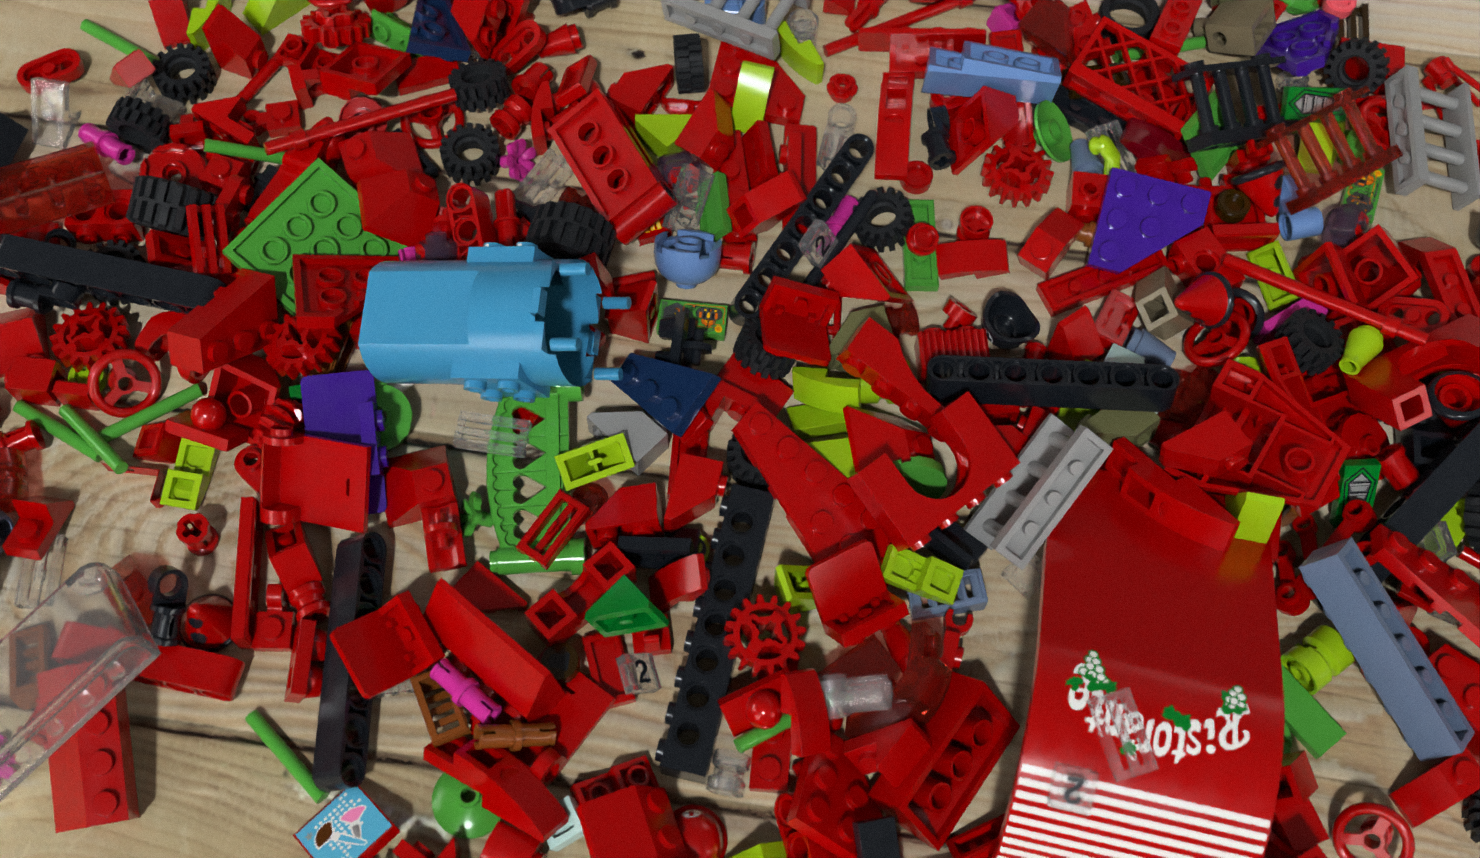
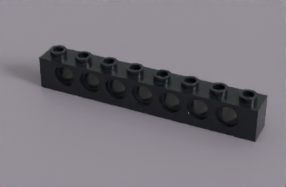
(694, 760)

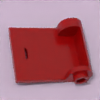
(314, 480)
(573, 719)

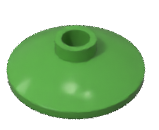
(1052, 131)
(458, 817)

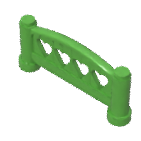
(553, 439)

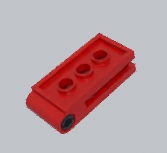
(613, 166)

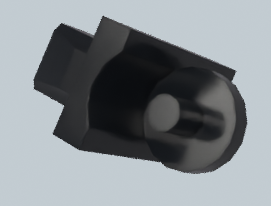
(686, 341)

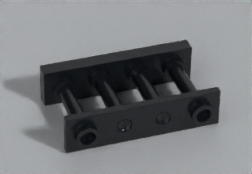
(1232, 132)

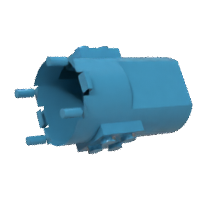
(491, 322)

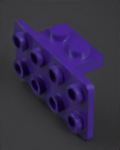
(346, 410)

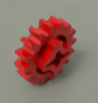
(336, 26)
(1017, 173)
(89, 335)
(300, 349)
(753, 626)

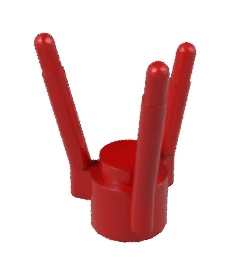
(1444, 73)

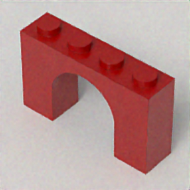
(1390, 382)
(981, 461)

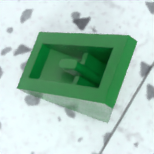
(624, 611)

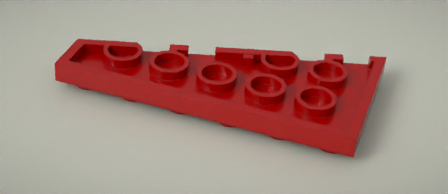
(809, 489)
(1445, 587)

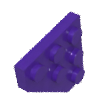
(1303, 42)
(1141, 218)

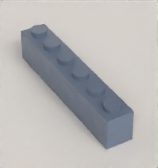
(1386, 650)

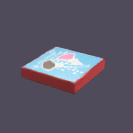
(347, 828)

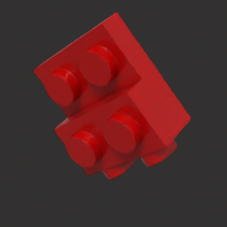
(363, 69)

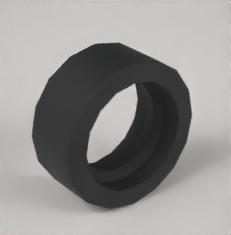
(1145, 8)

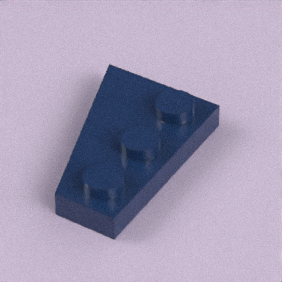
(437, 32)
(666, 390)

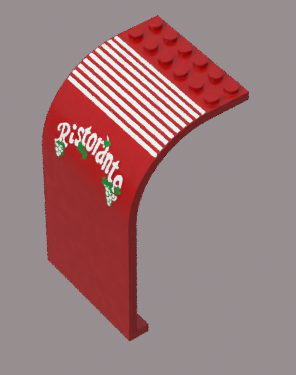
(1204, 668)

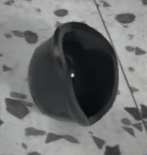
(1009, 321)

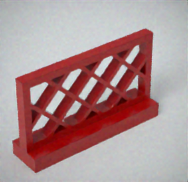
(1119, 98)

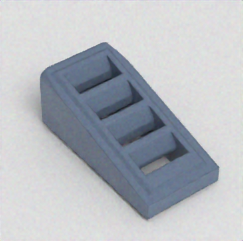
(963, 605)

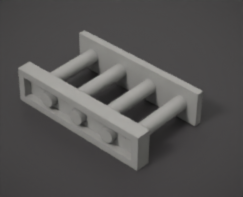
(729, 27)
(1407, 130)
(1043, 487)

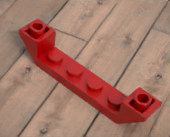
(1444, 275)

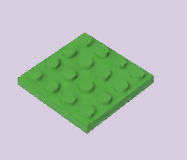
(308, 218)

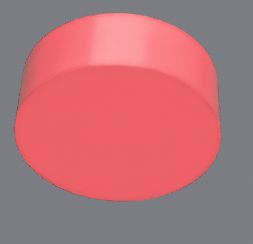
(1339, 8)

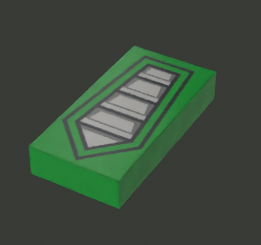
(1303, 101)
(1357, 481)

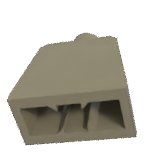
(1237, 26)

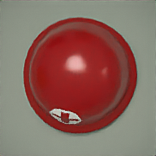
(701, 832)

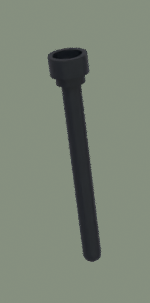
(845, 234)

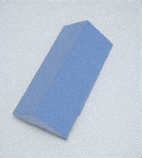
(979, 65)

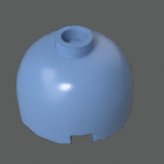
(688, 257)

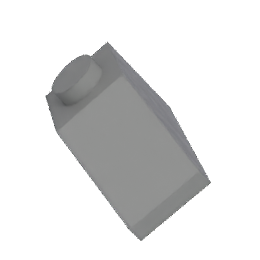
(644, 436)

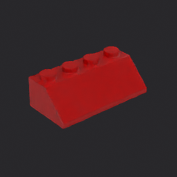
(491, 656)
(966, 744)
(95, 772)
(631, 824)

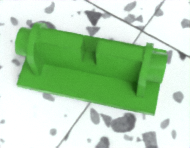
(391, 31)

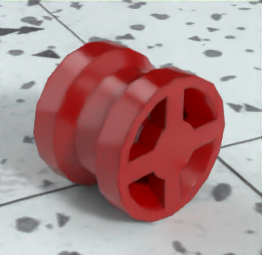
(310, 602)

